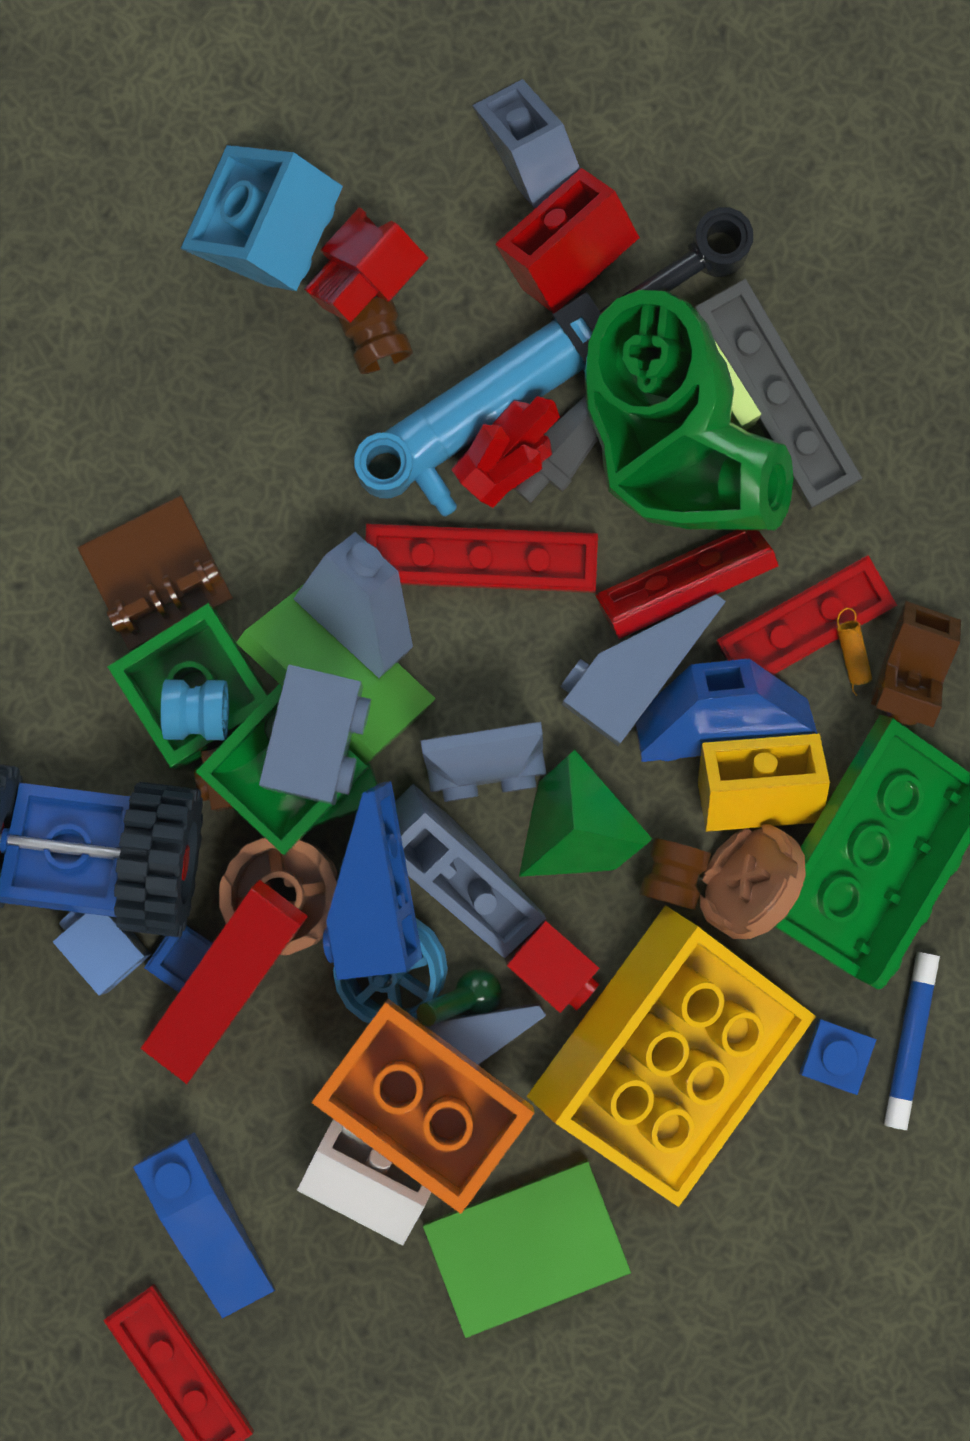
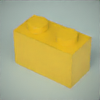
(762, 782)

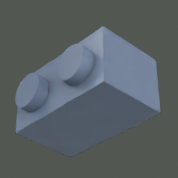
(314, 735)

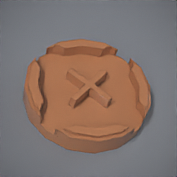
(753, 882)

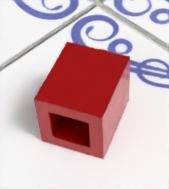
(555, 968)

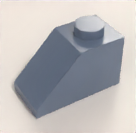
(528, 140)
(359, 603)

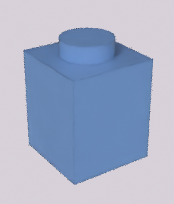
(100, 949)

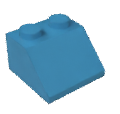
(263, 215)

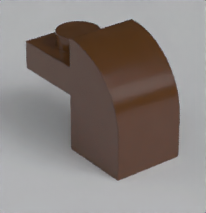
(916, 665)

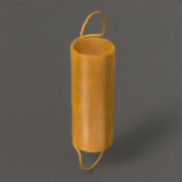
(854, 652)

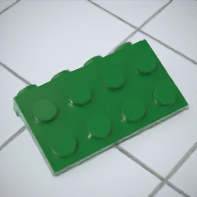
(881, 853)

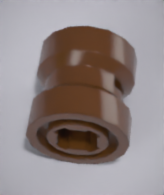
(376, 336)
(674, 873)

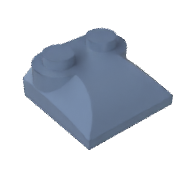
(485, 757)

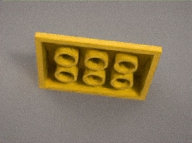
(671, 1056)

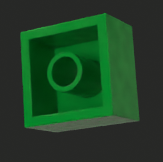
(195, 652)

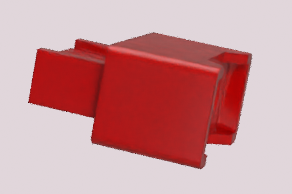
(363, 265)

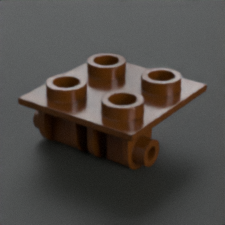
(154, 572)

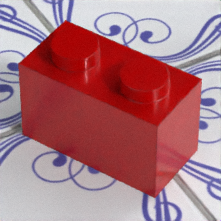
(568, 240)

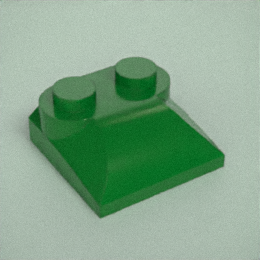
(236, 774)

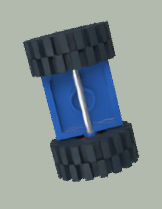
(101, 851)

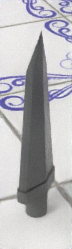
(570, 444)

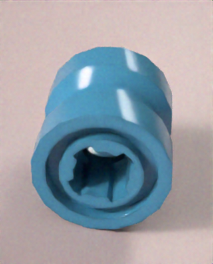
(194, 710)

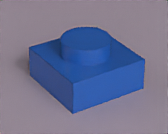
(837, 1056)

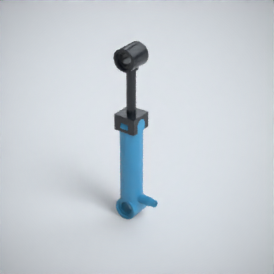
(524, 373)

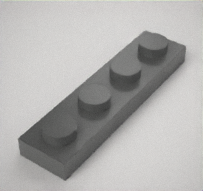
(780, 393)

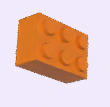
(424, 1106)

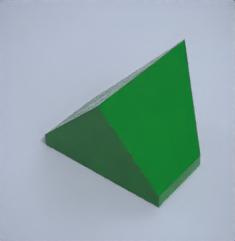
(578, 824)

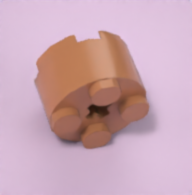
(301, 868)

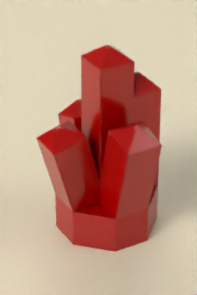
(507, 450)

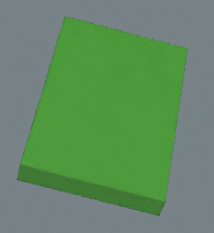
(295, 638)
(526, 1248)

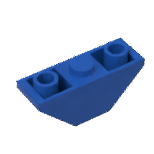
(717, 705)

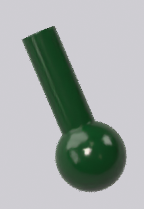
(475, 993)

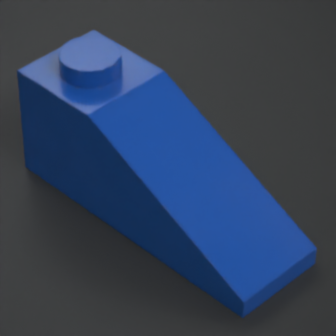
(372, 907)
(204, 1224)

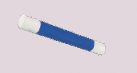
(911, 1041)

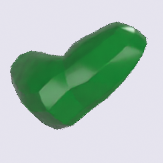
(666, 423)

